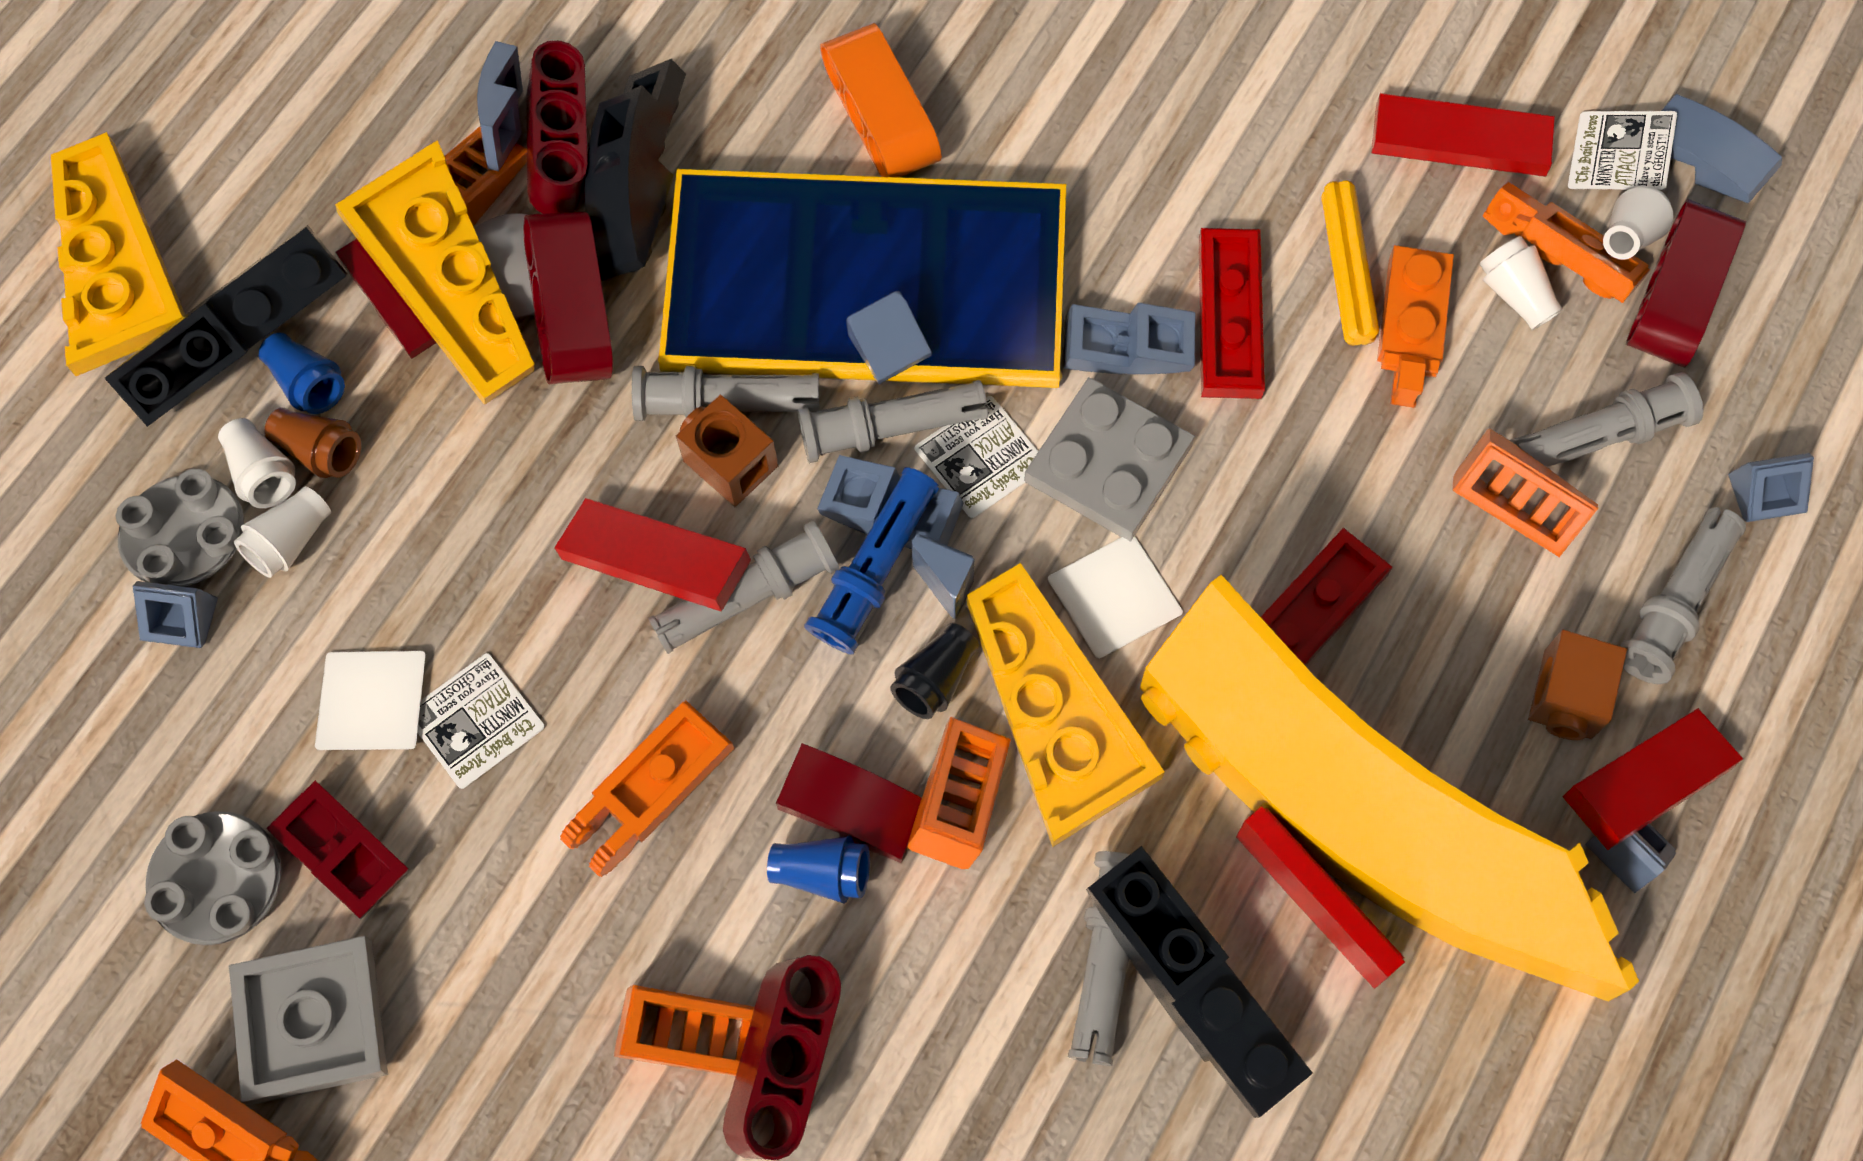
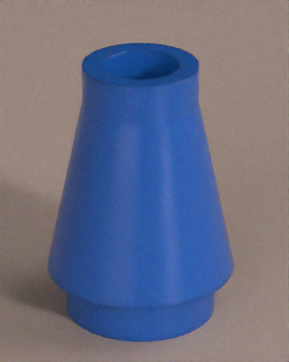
(305, 377)
(822, 867)

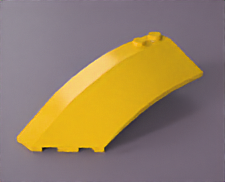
(1371, 807)

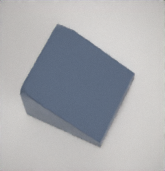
(887, 337)
(945, 571)

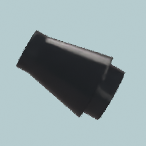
(932, 674)

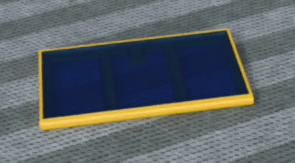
(782, 259)

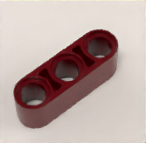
(559, 106)
(1686, 283)
(567, 297)
(757, 1081)

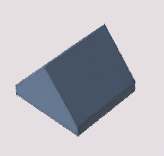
(1773, 487)
(173, 614)
(1637, 857)

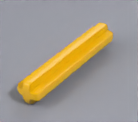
(1350, 263)

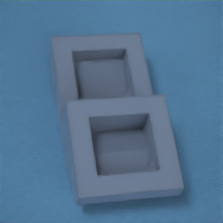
(498, 103)
(1721, 150)
(1137, 342)
(861, 490)

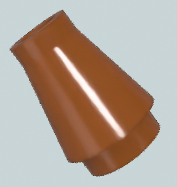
(317, 442)

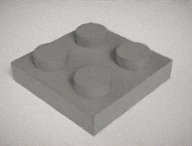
(1109, 459)
(307, 1020)

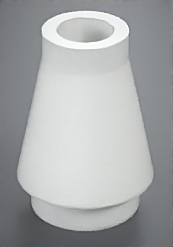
(1637, 221)
(1522, 282)
(256, 466)
(280, 534)

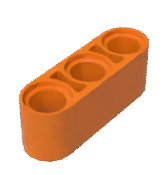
(880, 102)

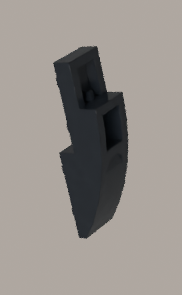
(623, 173)
(226, 325)
(1196, 984)

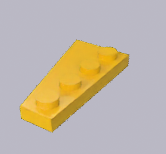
(430, 253)
(109, 259)
(1063, 718)

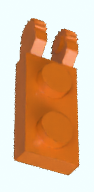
(649, 785)

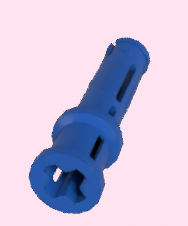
(860, 585)

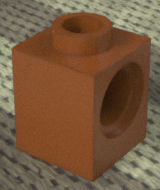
(735, 472)
(1577, 686)

